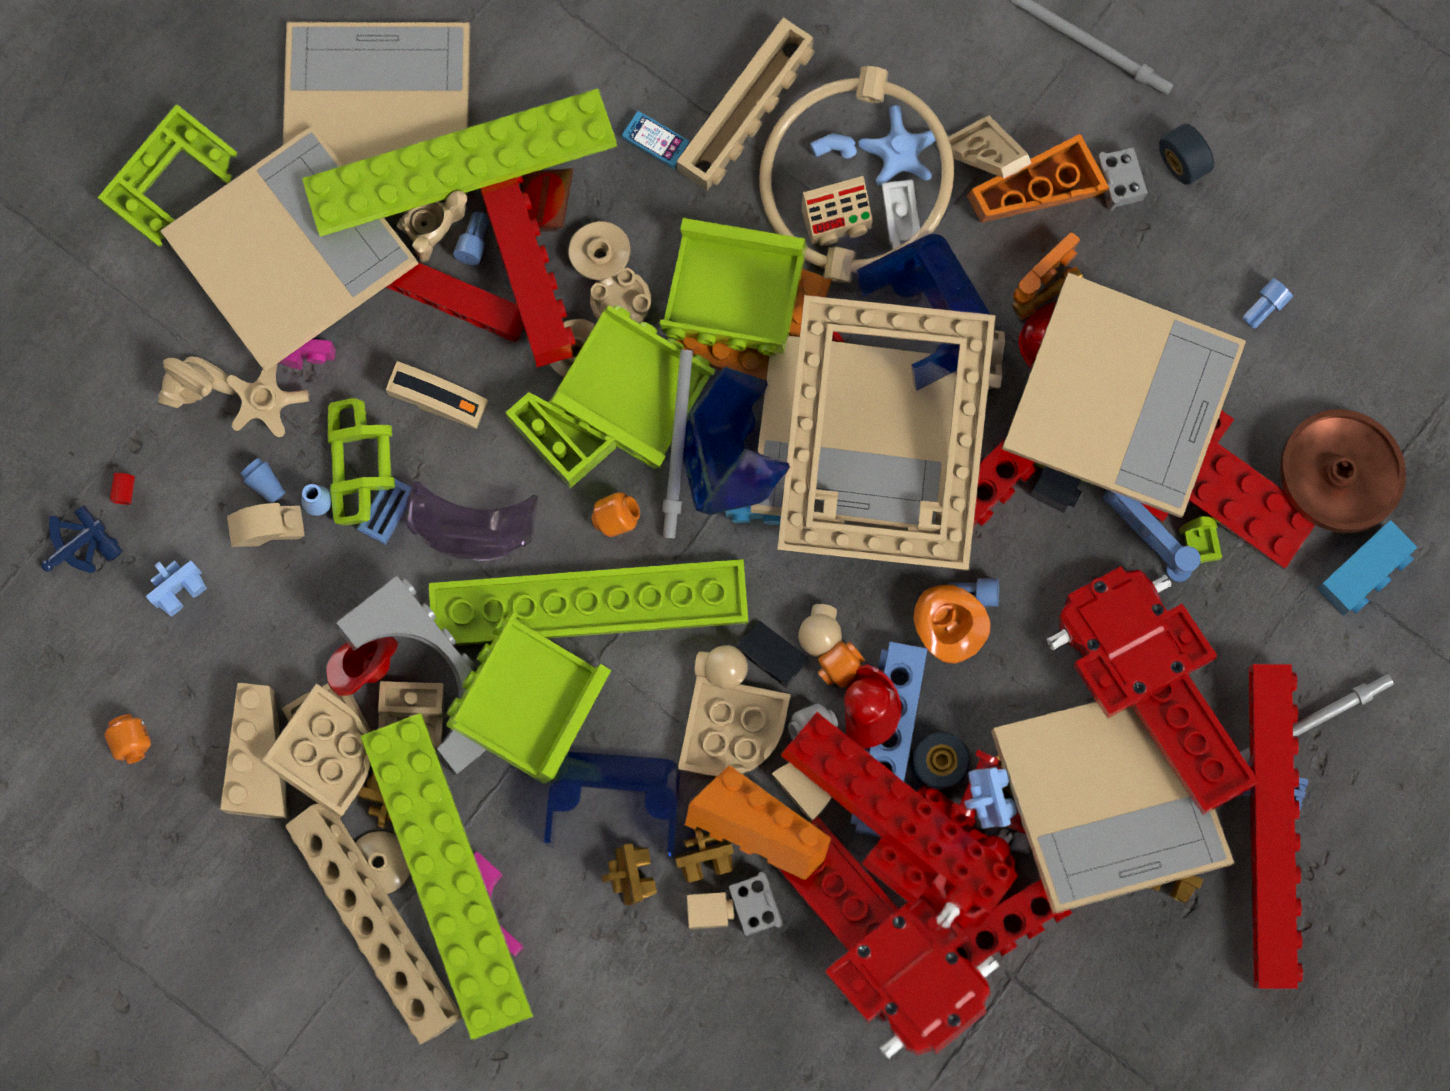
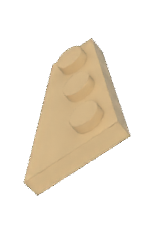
(988, 148)

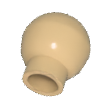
(820, 630)
(722, 666)

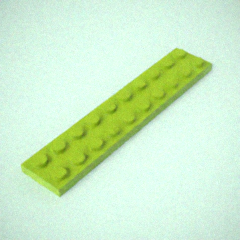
(459, 162)
(595, 601)
(447, 876)

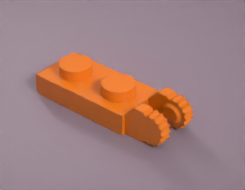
(1045, 269)

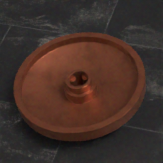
(1342, 471)

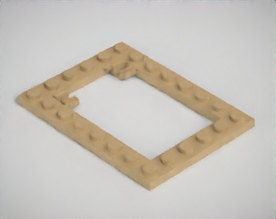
(929, 544)

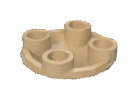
(624, 290)

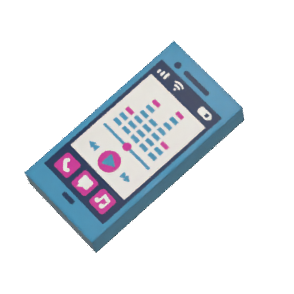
(655, 139)

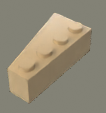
(248, 784)

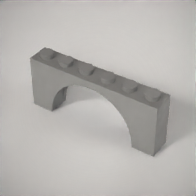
(398, 613)

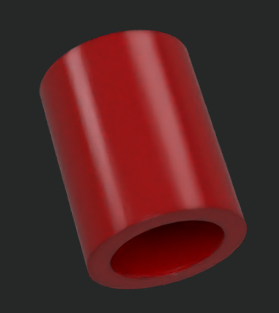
(122, 488)

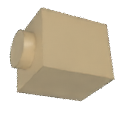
(709, 910)

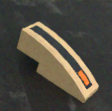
(436, 395)

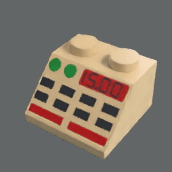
(837, 211)

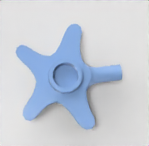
(899, 149)

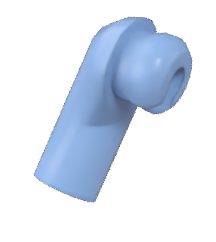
(834, 142)

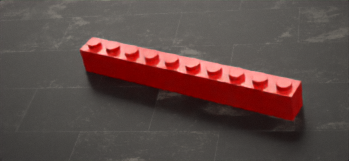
(1273, 827)

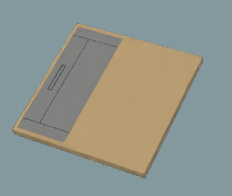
(376, 84)
(269, 267)
(1124, 395)
(879, 434)
(1103, 806)

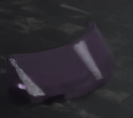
(469, 531)

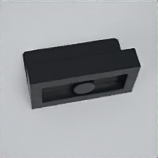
(772, 654)

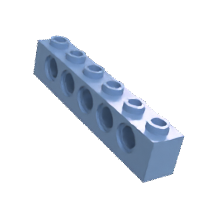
(912, 662)

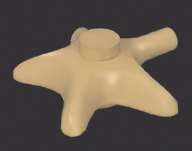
(264, 400)

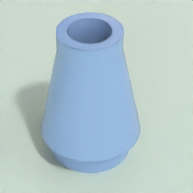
(320, 504)

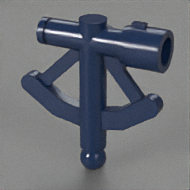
(92, 531)

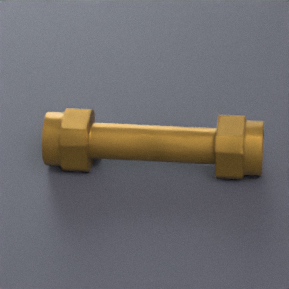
(1044, 295)

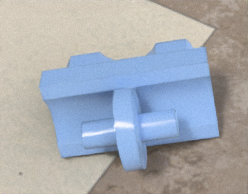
(164, 594)
(989, 797)

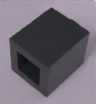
(1057, 489)

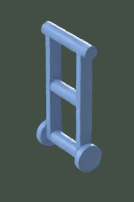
(1179, 559)

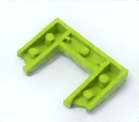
(174, 134)

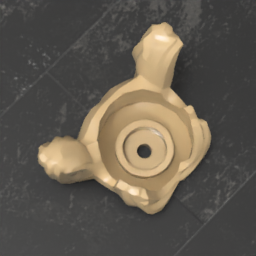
(438, 219)
(191, 380)

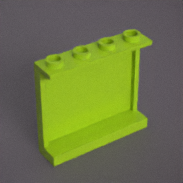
(734, 287)
(628, 384)
(526, 699)

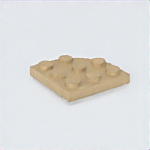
(731, 728)
(322, 751)

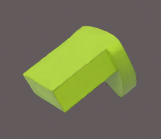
(1202, 536)

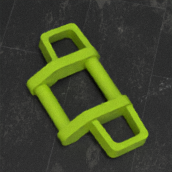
(362, 485)

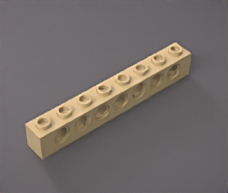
(387, 928)

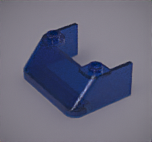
(929, 268)
(715, 459)
(655, 776)

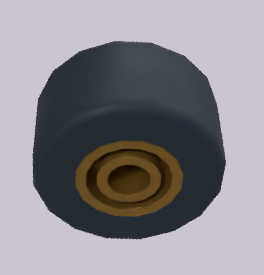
(1186, 154)
(940, 771)

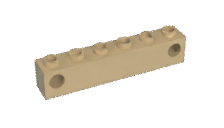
(745, 104)

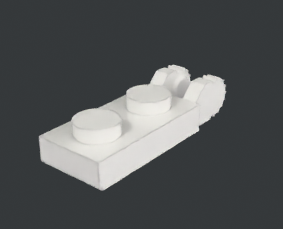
(900, 211)

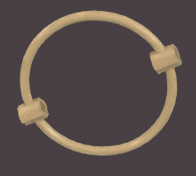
(871, 88)

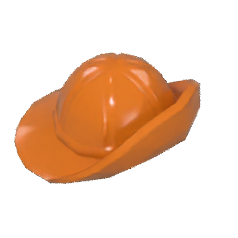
(951, 623)

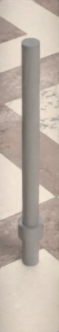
(1143, 74)
(672, 505)
(1360, 695)

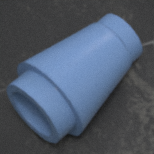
(263, 481)

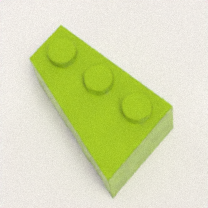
(559, 439)

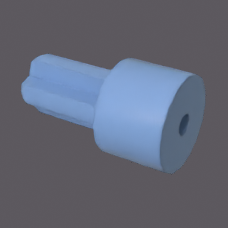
(471, 244)
(1273, 297)
(985, 590)

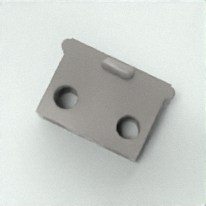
(1121, 178)
(758, 903)

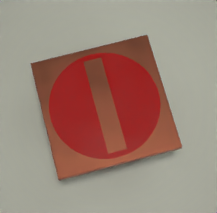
(548, 197)

